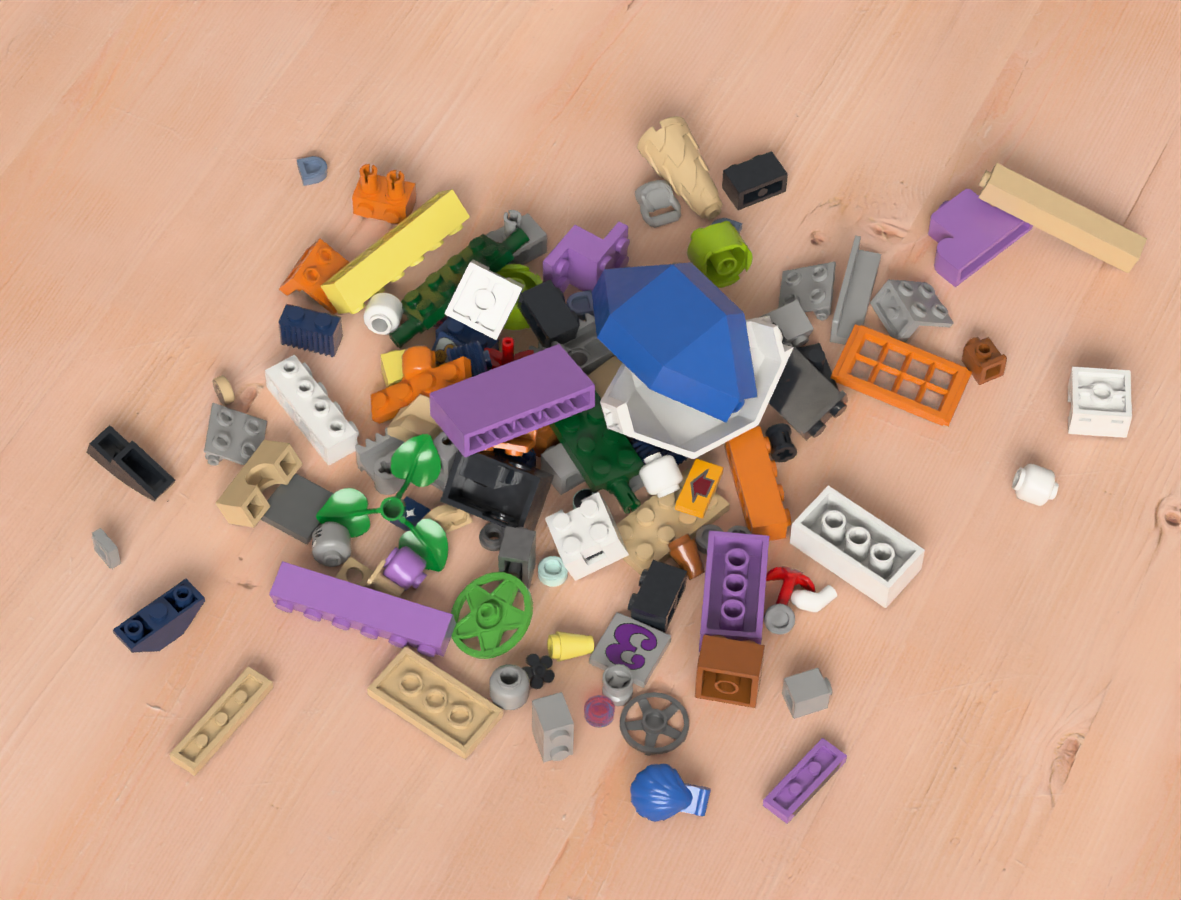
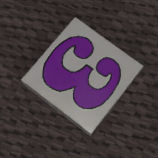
(630, 645)

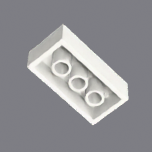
(857, 546)

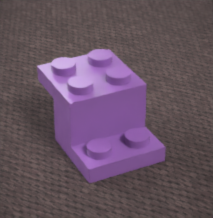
(584, 256)

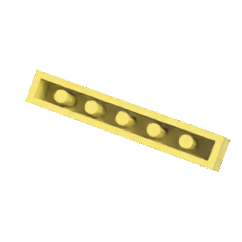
(395, 252)

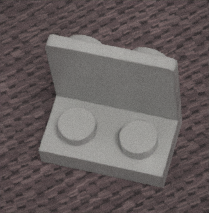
(907, 305)

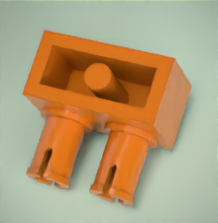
(382, 196)

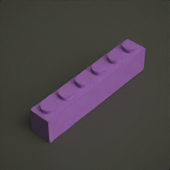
(362, 609)

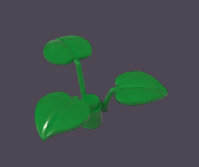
(416, 463)

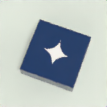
(414, 513)

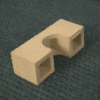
(269, 465)

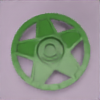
(491, 615)

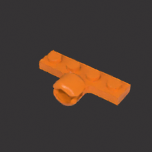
(419, 377)

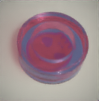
(599, 711)

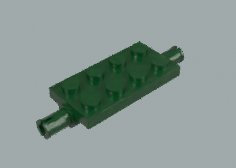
(431, 299)
(600, 454)

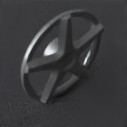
(654, 723)

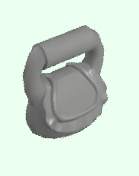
(656, 196)

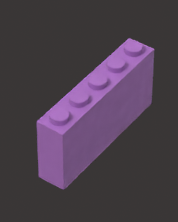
(512, 400)

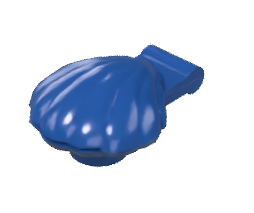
(661, 793)

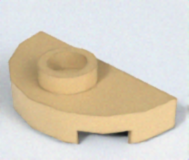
(449, 517)

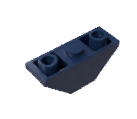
(161, 620)

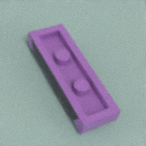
(804, 780)

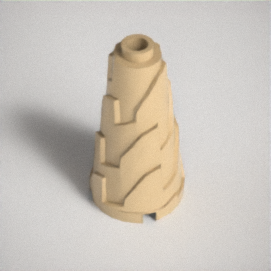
(676, 158)

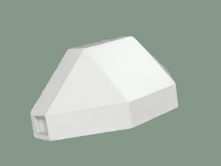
(666, 423)

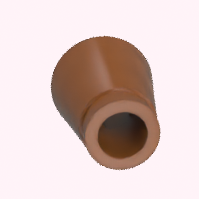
(686, 555)

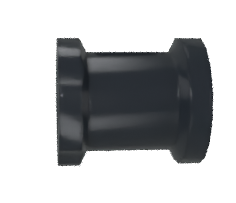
(781, 442)

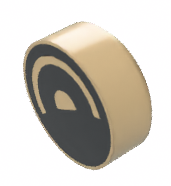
(223, 390)

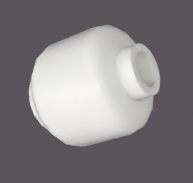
(383, 313)
(660, 475)
(1035, 484)

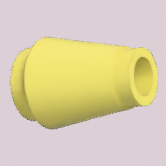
(569, 645)

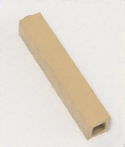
(1061, 217)

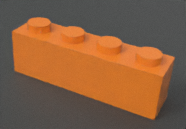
(756, 484)

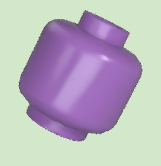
(405, 568)

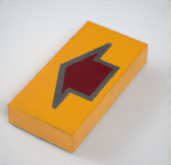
(699, 488)

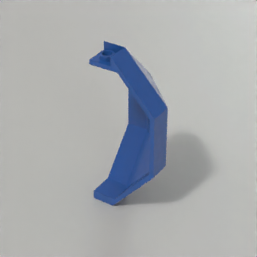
(677, 335)

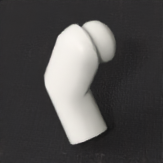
(813, 601)

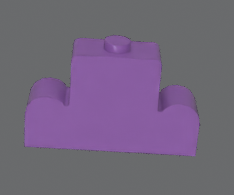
(971, 235)

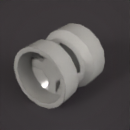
(622, 680)

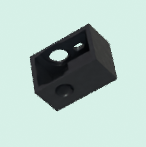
(497, 488)

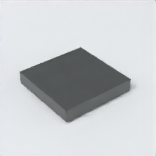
(295, 508)

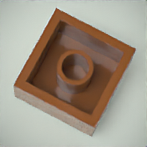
(729, 670)

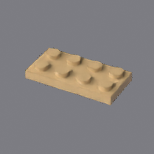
(658, 524)
(435, 702)

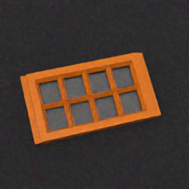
(901, 375)

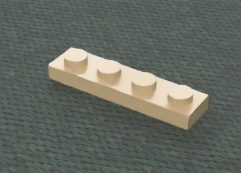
(221, 721)

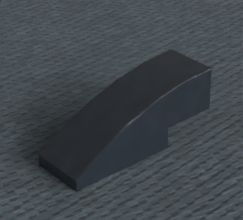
(130, 464)

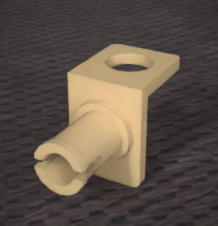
(371, 579)

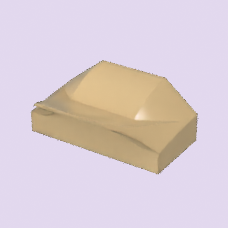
(415, 421)

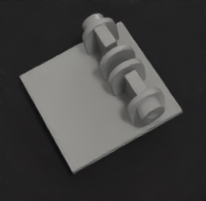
(811, 288)
(232, 435)

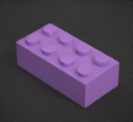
(734, 586)

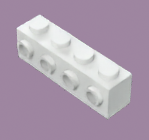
(312, 409)

